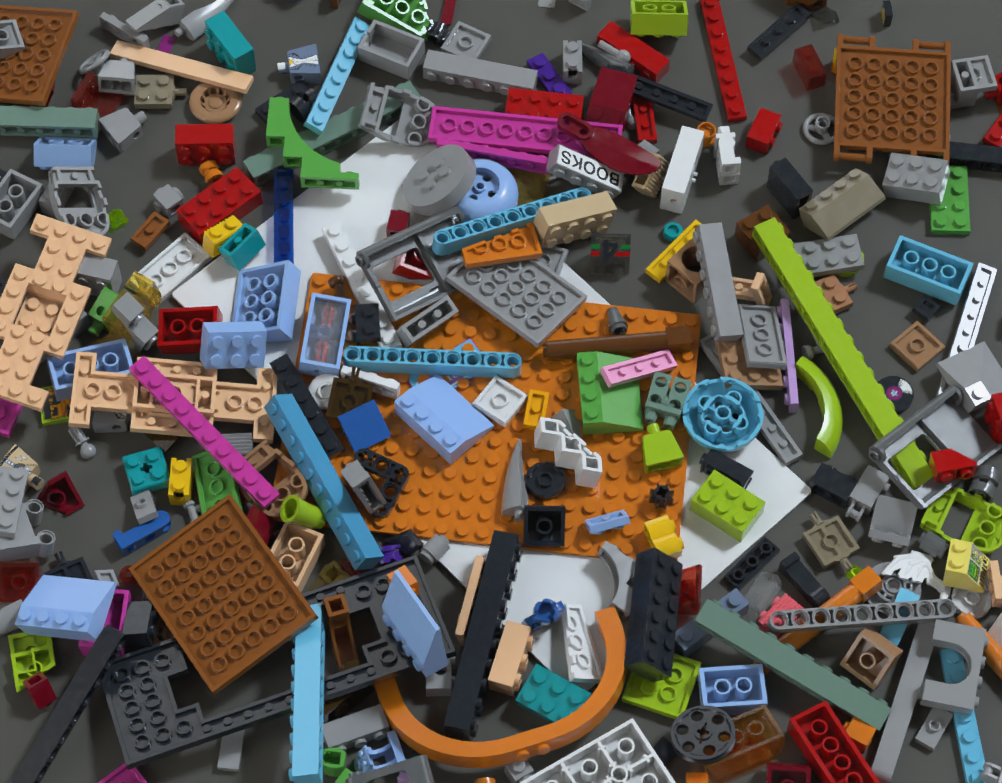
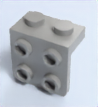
(892, 521)

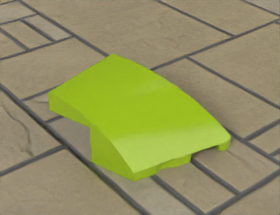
(29, 656)

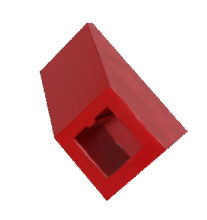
(951, 465)

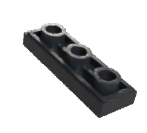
(743, 571)

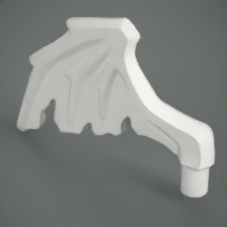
(917, 567)

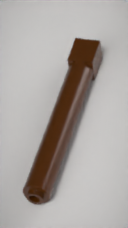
(674, 338)

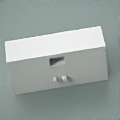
(682, 169)

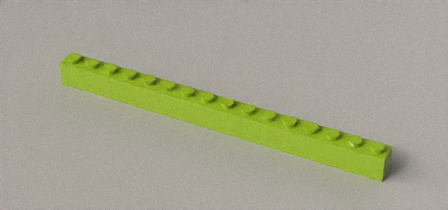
(838, 346)

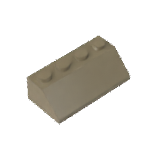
(841, 204)

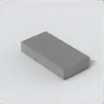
(231, 751)

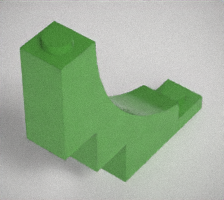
(315, 169)

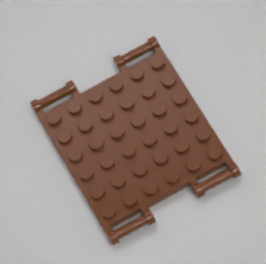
(891, 99)

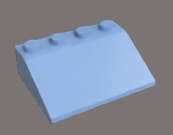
(269, 296)
(442, 417)
(66, 608)
(413, 626)

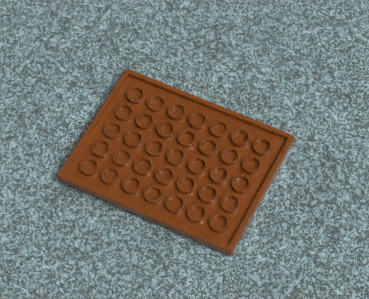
(223, 594)

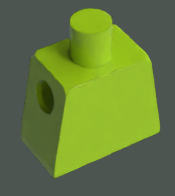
(660, 450)

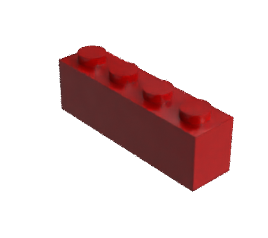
(645, 59)

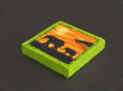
(53, 410)

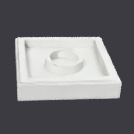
(500, 401)

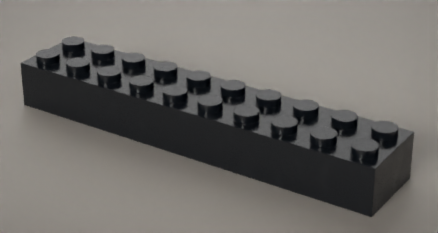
(482, 636)

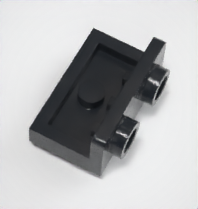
(367, 323)

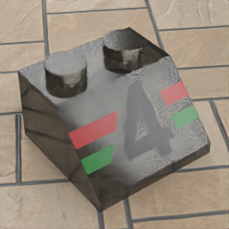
(610, 253)

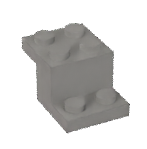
(968, 79)

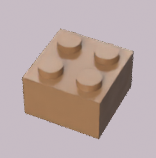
(871, 657)

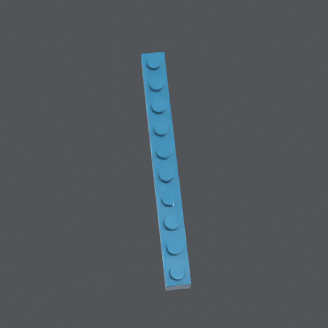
(323, 482)

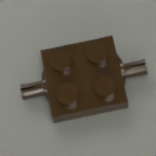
(347, 395)

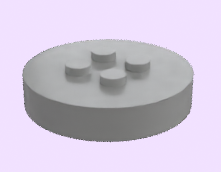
(439, 180)

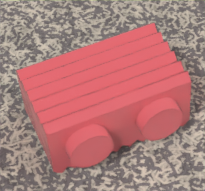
(777, 604)

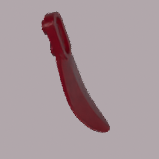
(609, 147)

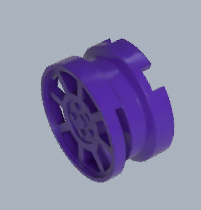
(390, 553)

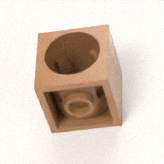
(681, 278)

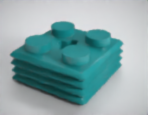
(150, 460)

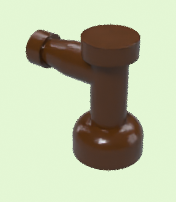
(336, 283)

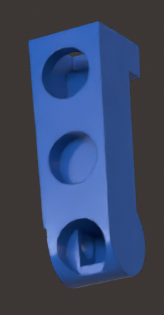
(142, 534)

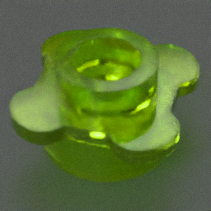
(114, 214)

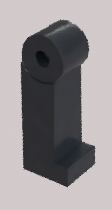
(803, 580)

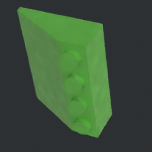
(602, 407)

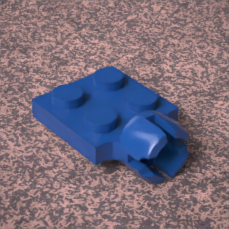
(544, 614)

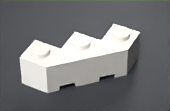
(569, 451)

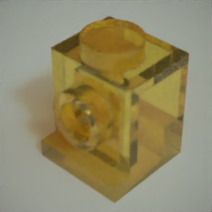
(332, 571)

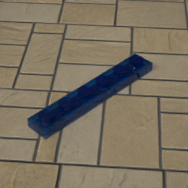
(283, 215)

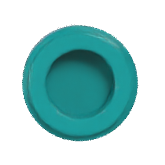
(672, 231)

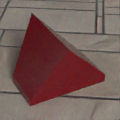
(61, 495)

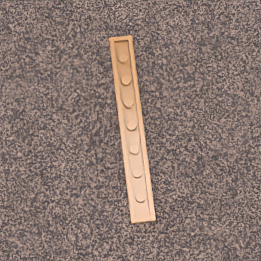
(182, 66)

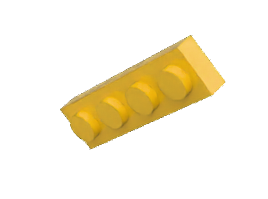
(658, 267)

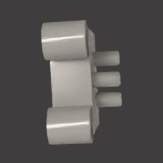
(25, 542)

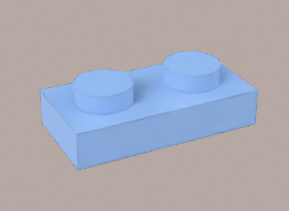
(604, 522)

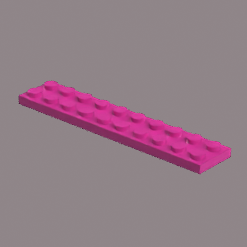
(505, 130)

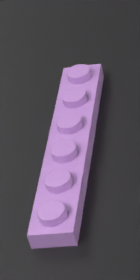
(789, 379)

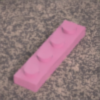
(638, 368)

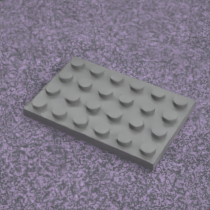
(520, 295)

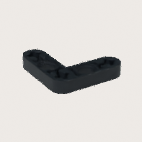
(389, 475)

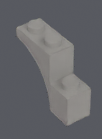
(139, 327)
(622, 570)

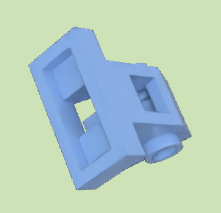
(392, 753)

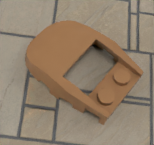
(292, 484)

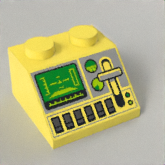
(965, 567)

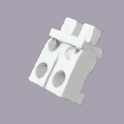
(727, 164)

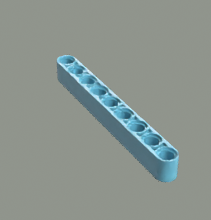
(485, 228)
(441, 366)

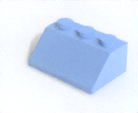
(64, 152)

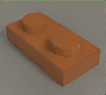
(150, 231)

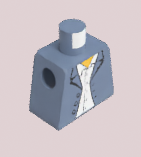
(302, 65)

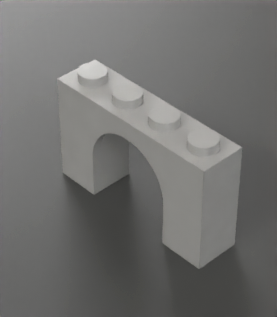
(970, 644)

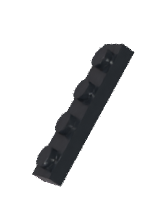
(778, 31)

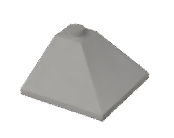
(974, 374)

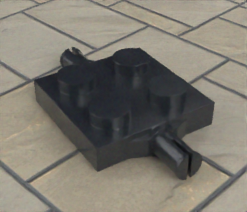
(73, 569)

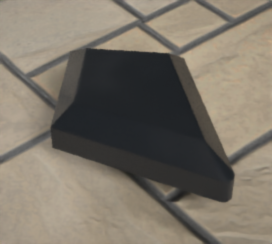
(408, 541)

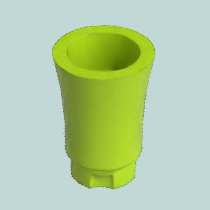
(301, 512)

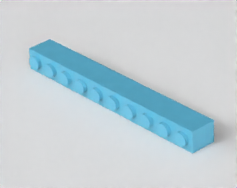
(308, 702)

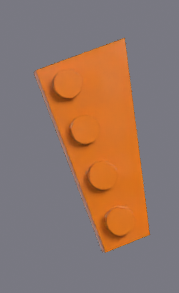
(511, 247)

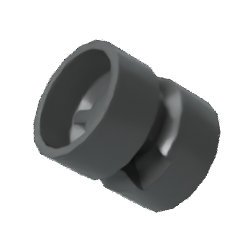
(985, 482)

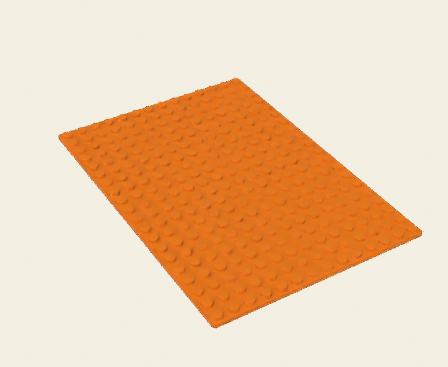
(467, 496)

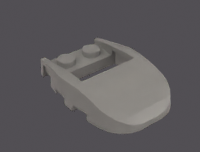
(413, 119)
(90, 219)

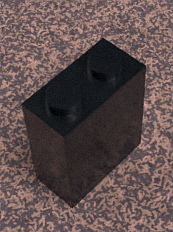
(788, 187)

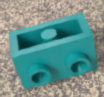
(242, 246)

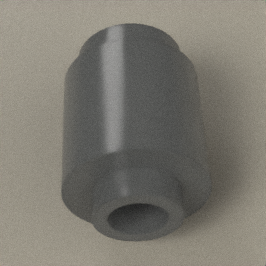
(933, 544)

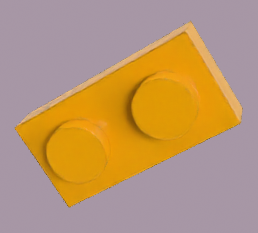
(535, 408)

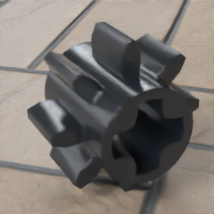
(437, 32)
(661, 496)

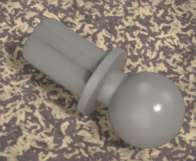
(87, 450)

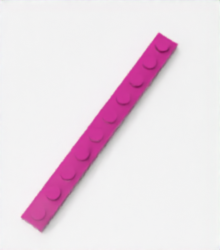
(204, 432)

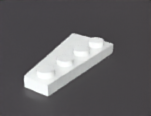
(579, 646)

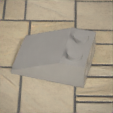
(10, 38)

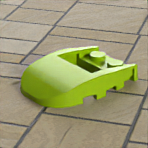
(984, 525)

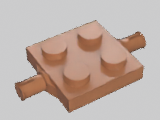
(836, 293)

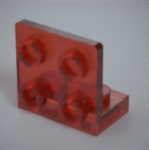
(89, 96)

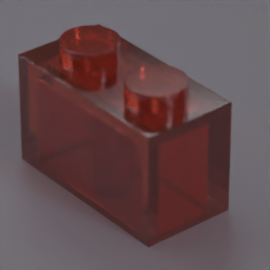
(809, 67)

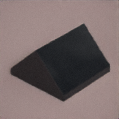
(544, 525)

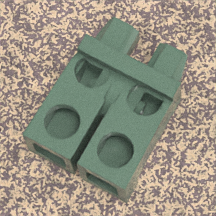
(663, 406)

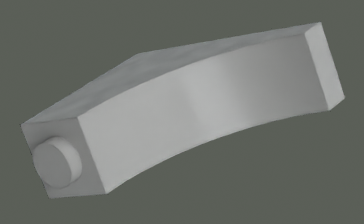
(363, 486)

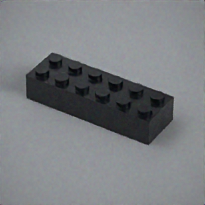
(653, 615)

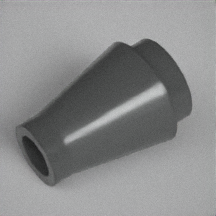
(616, 322)

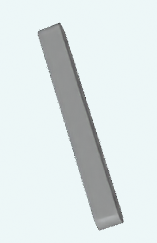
(869, 610)
(903, 703)

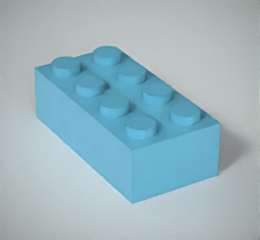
(928, 270)

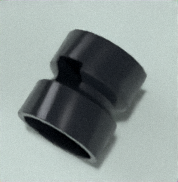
(302, 105)

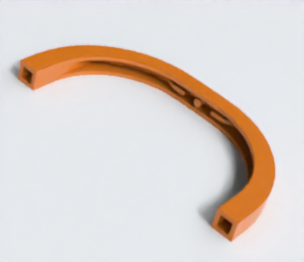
(525, 744)

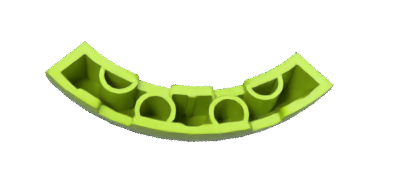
(829, 404)

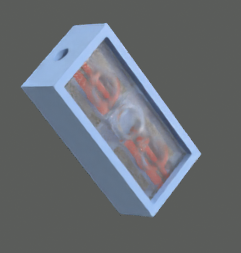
(324, 335)

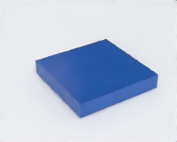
(364, 426)

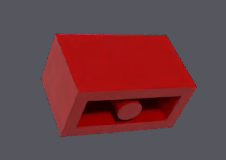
(763, 131)

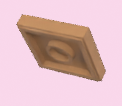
(917, 346)

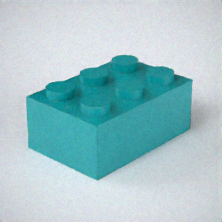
(229, 44)
(550, 695)

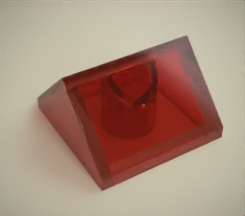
(18, 579)
(690, 590)

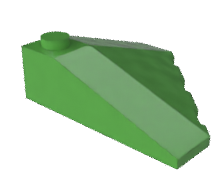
(401, 14)

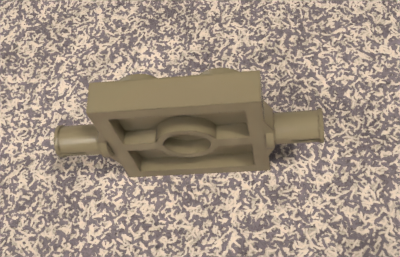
(155, 92)
(831, 542)

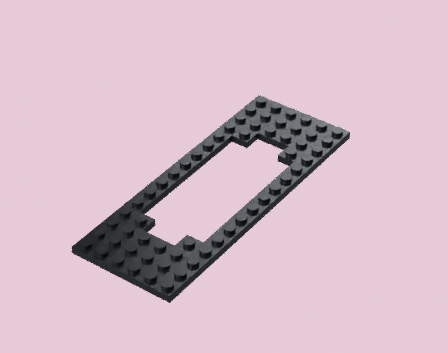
(154, 727)

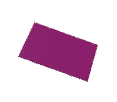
(166, 44)

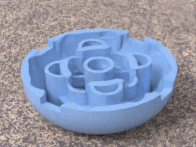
(500, 183)

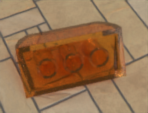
(756, 742)

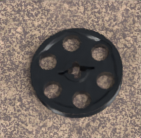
(710, 740)

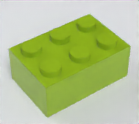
(658, 18)
(727, 505)

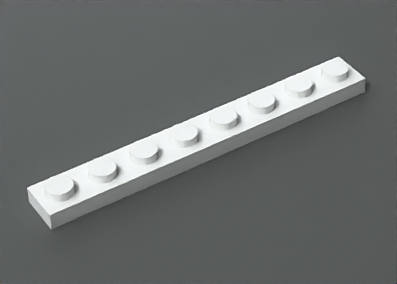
(358, 281)

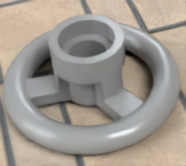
(95, 62)
(821, 126)

